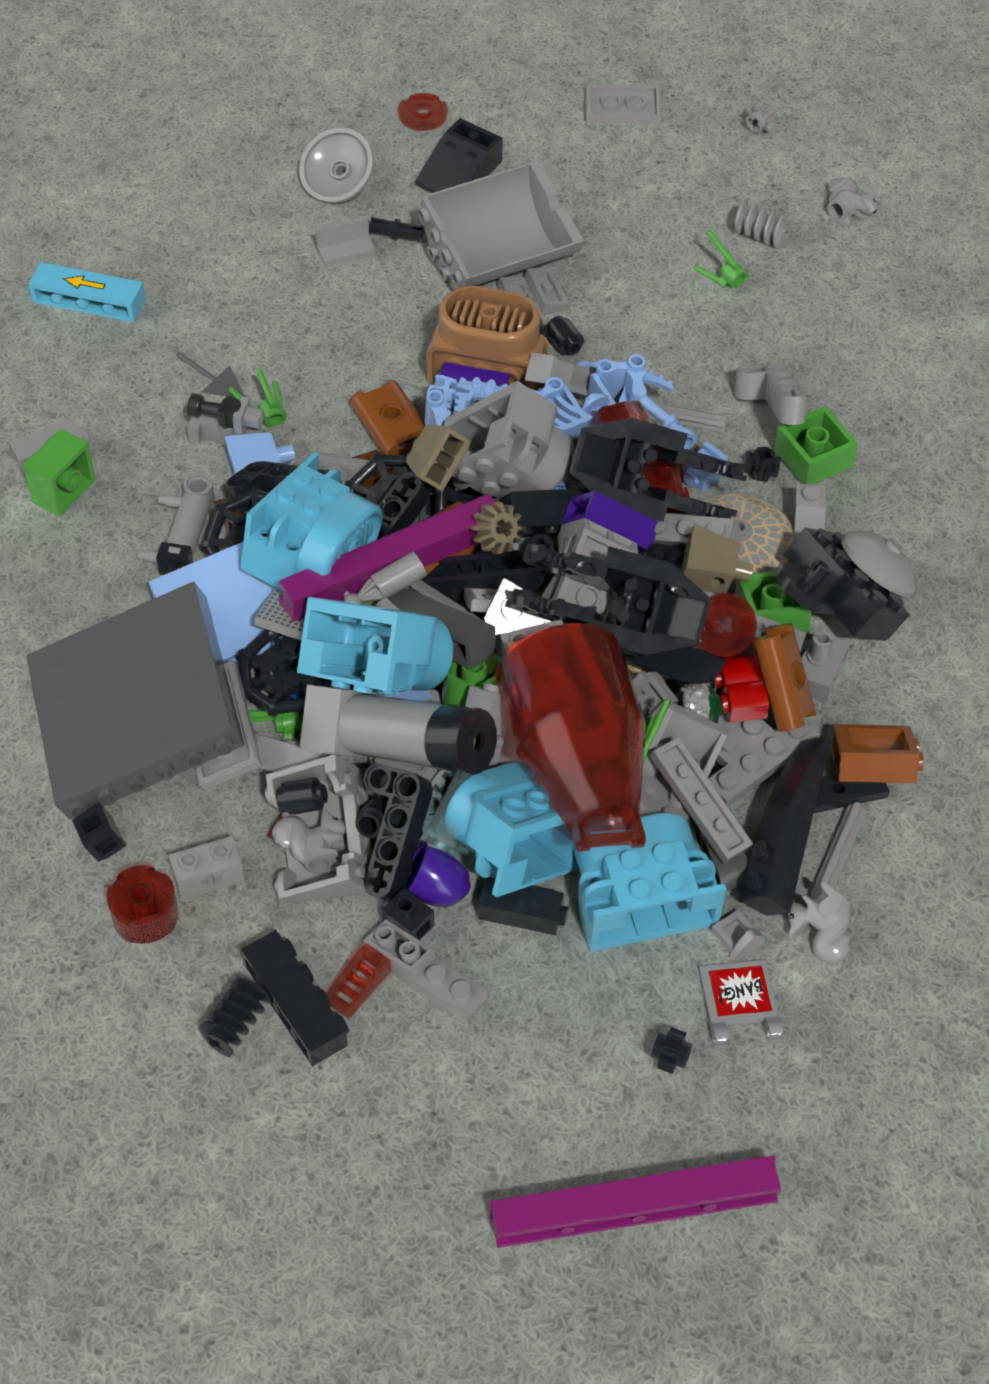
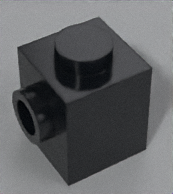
(409, 914)

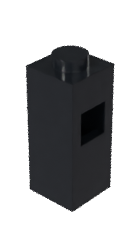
(526, 908)

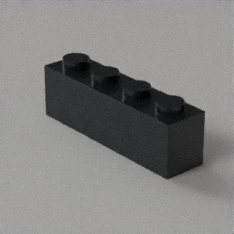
(540, 509)
(295, 998)

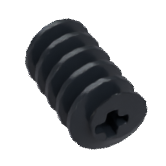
(232, 1013)

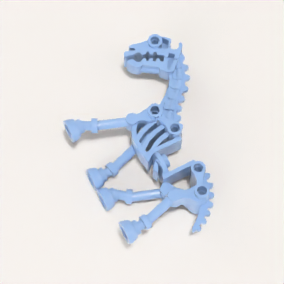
(610, 381)

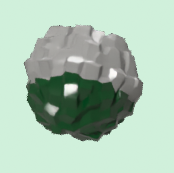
(701, 700)

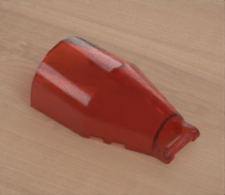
(579, 729)

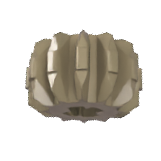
(487, 532)

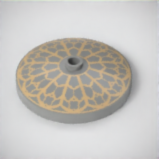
(764, 530)

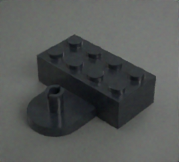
(832, 584)

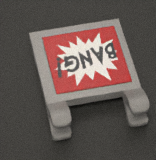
(739, 996)

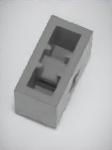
(206, 868)

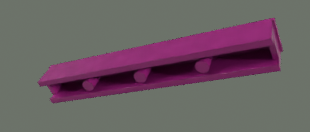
(428, 539)
(634, 1201)

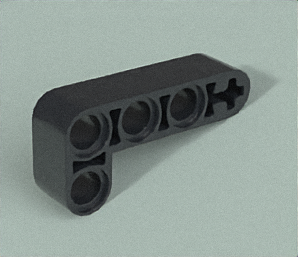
(260, 474)
(408, 489)
(390, 831)

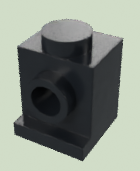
(99, 833)

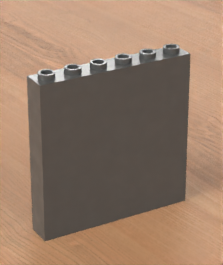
(133, 701)

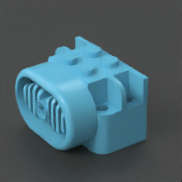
(307, 524)
(373, 647)
(512, 828)
(647, 890)

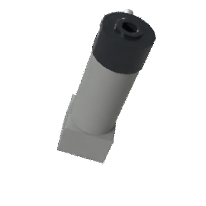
(398, 729)

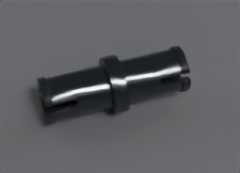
(396, 229)

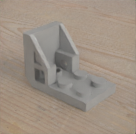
(591, 541)
(703, 741)

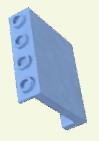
(231, 596)

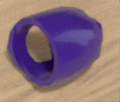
(437, 877)

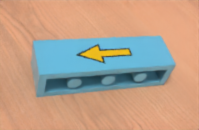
(87, 292)

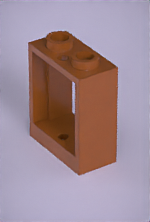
(876, 753)

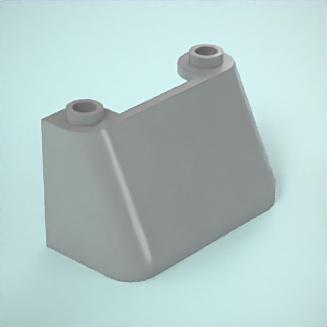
(345, 799)

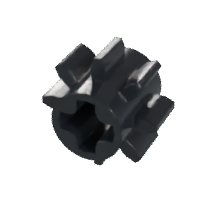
(762, 464)
(671, 1050)

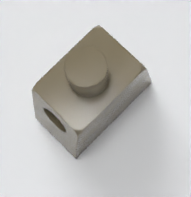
(436, 454)
(712, 561)

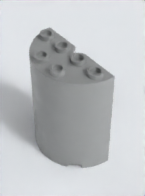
(497, 226)

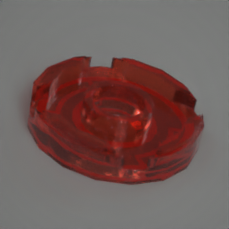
(414, 120)

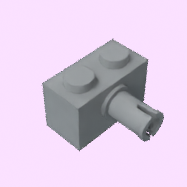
(823, 662)

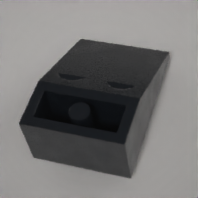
(461, 156)

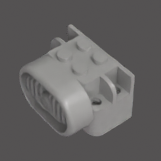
(511, 443)

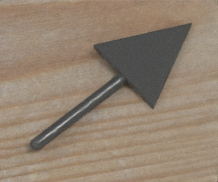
(220, 384)

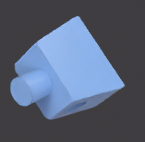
(255, 447)

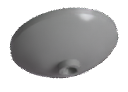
(330, 155)
(881, 561)

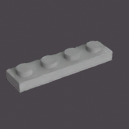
(701, 800)

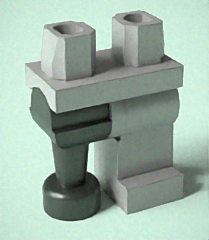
(217, 420)

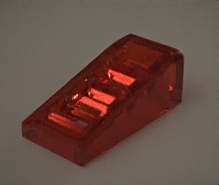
(358, 963)

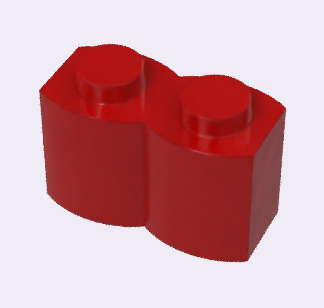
(742, 689)

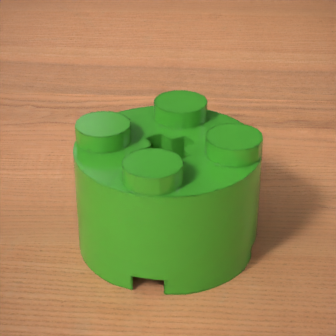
(460, 678)

